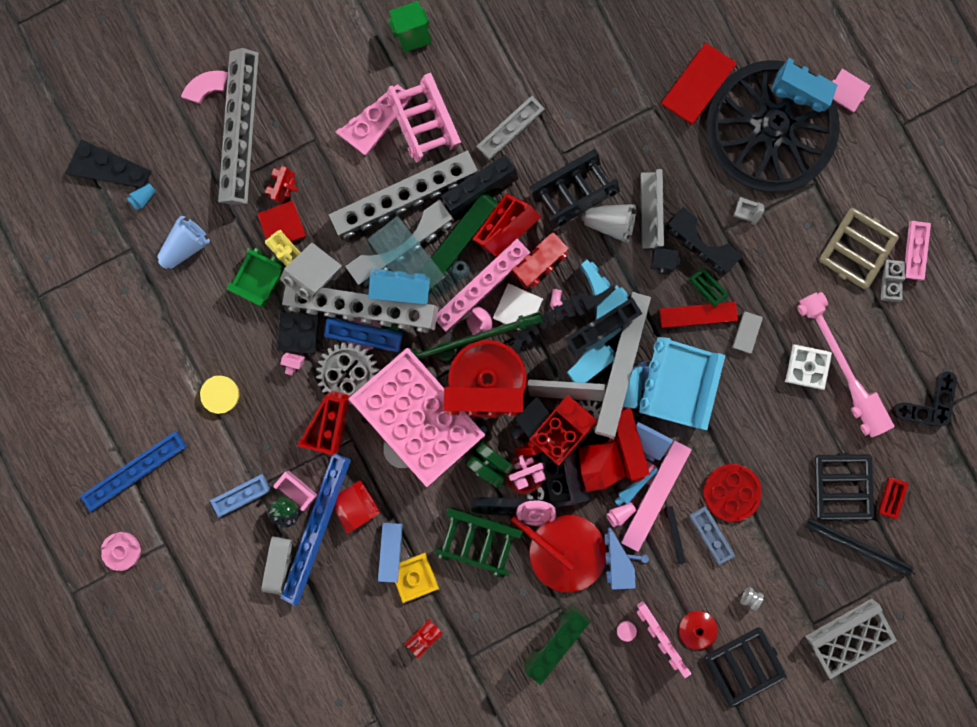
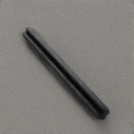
(859, 547)

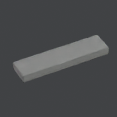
(510, 128)
(558, 389)

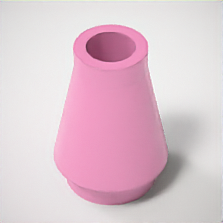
(620, 514)

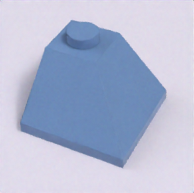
(652, 442)

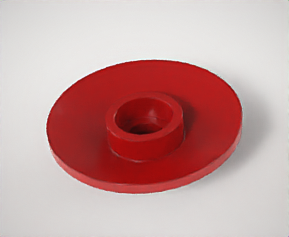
(694, 621)

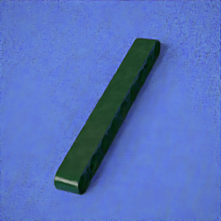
(458, 240)

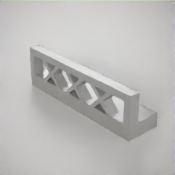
(652, 210)

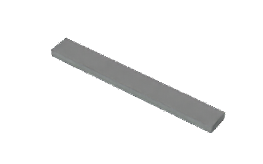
(621, 370)

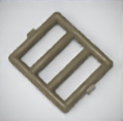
(873, 268)

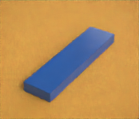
(363, 334)

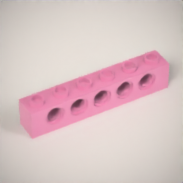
(481, 285)

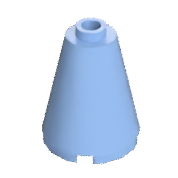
(182, 242)

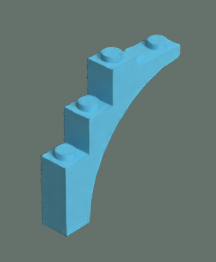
(597, 355)

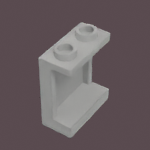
(310, 272)

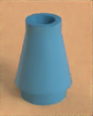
(141, 196)

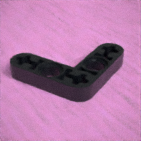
(932, 412)

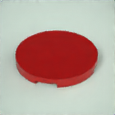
(732, 492)

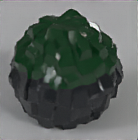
(284, 512)

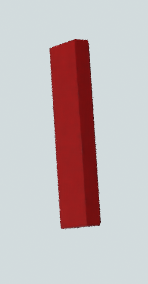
(698, 315)

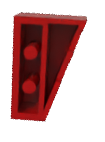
(505, 225)
(327, 426)

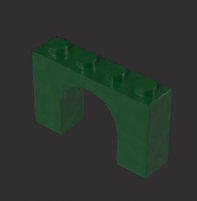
(542, 662)

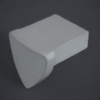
(748, 210)

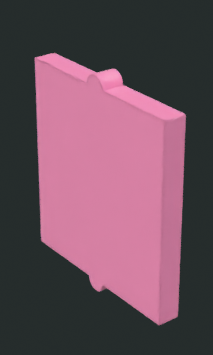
(849, 90)

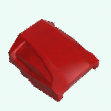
(355, 506)

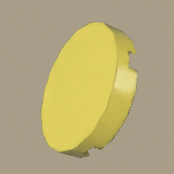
(219, 394)

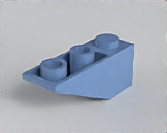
(621, 568)

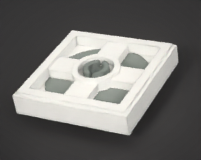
(808, 367)

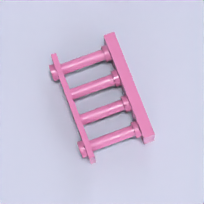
(435, 104)

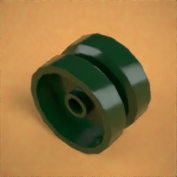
(487, 467)

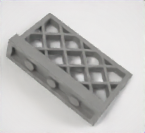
(845, 623)

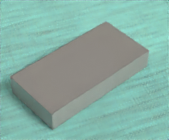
(747, 332)

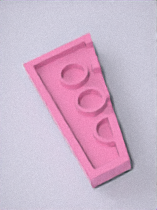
(371, 124)
(665, 645)

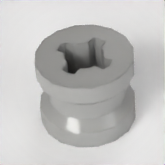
(752, 598)

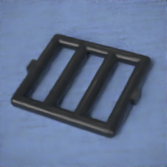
(821, 497)
(764, 683)

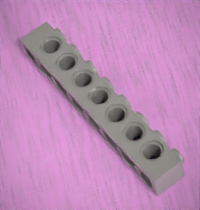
(238, 127)
(340, 217)
(426, 320)

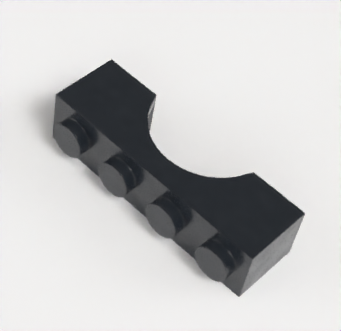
(496, 175)
(684, 227)
(603, 326)

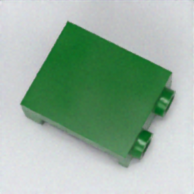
(257, 277)

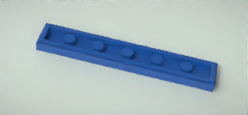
(133, 471)

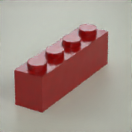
(483, 400)

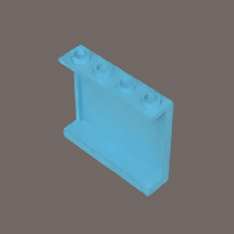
(681, 383)

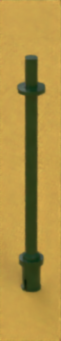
(521, 323)

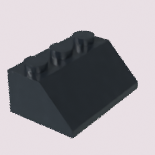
(563, 481)

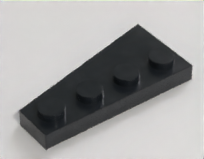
(102, 165)

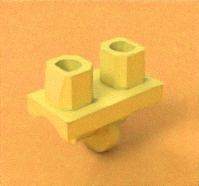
(282, 247)

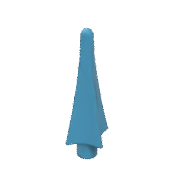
(628, 493)

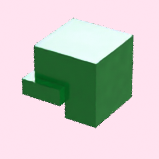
(410, 26)

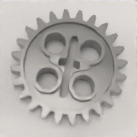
(334, 361)

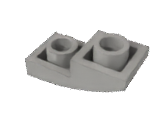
(892, 280)

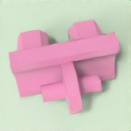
(536, 470)

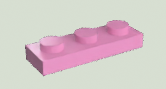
(917, 250)

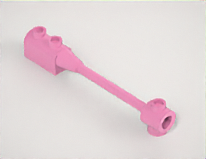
(866, 405)

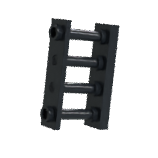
(566, 174)

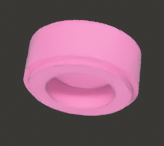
(626, 631)

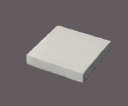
(516, 303)

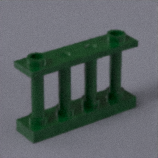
(492, 528)

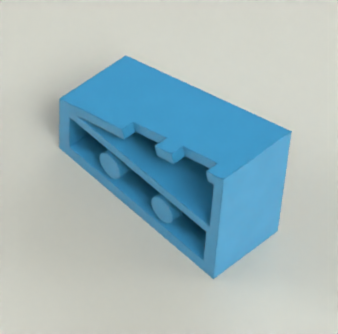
(804, 87)
(398, 286)

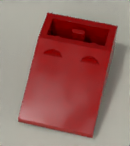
(564, 430)

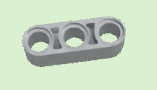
(276, 565)

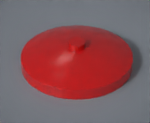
(487, 365)
(579, 543)

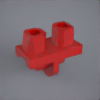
(283, 186)
(423, 638)

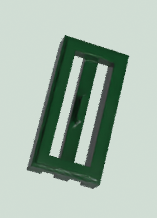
(703, 292)

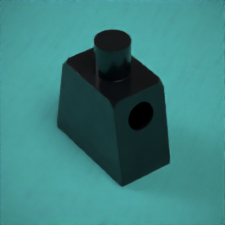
(530, 419)

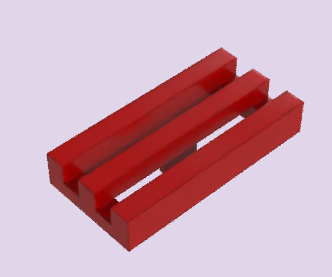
(884, 500)

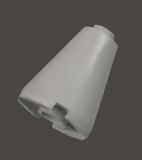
(611, 220)

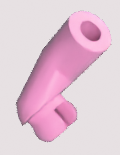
(555, 300)

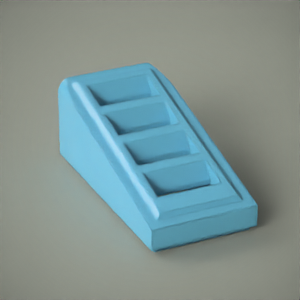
(634, 389)

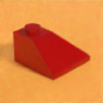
(601, 465)

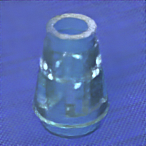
(460, 274)

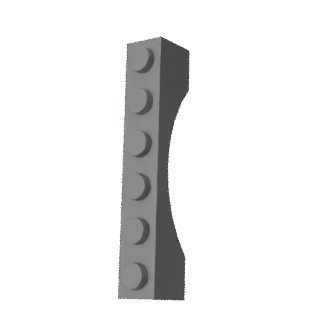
(433, 220)

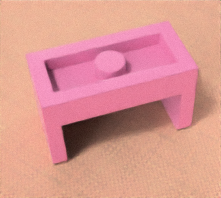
(296, 490)

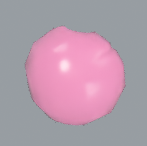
(479, 320)

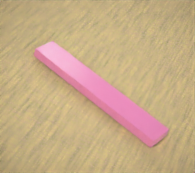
(656, 495)

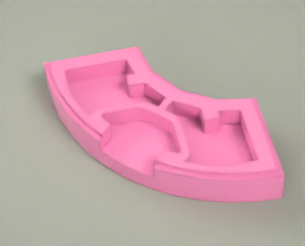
(204, 85)

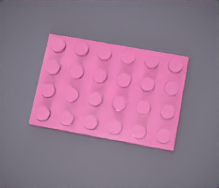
(409, 414)

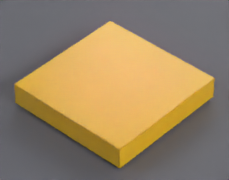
(415, 578)

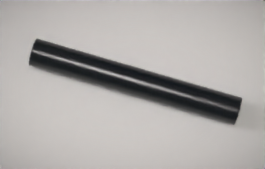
(675, 534)

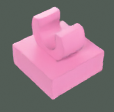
(292, 362)

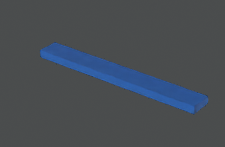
(315, 529)

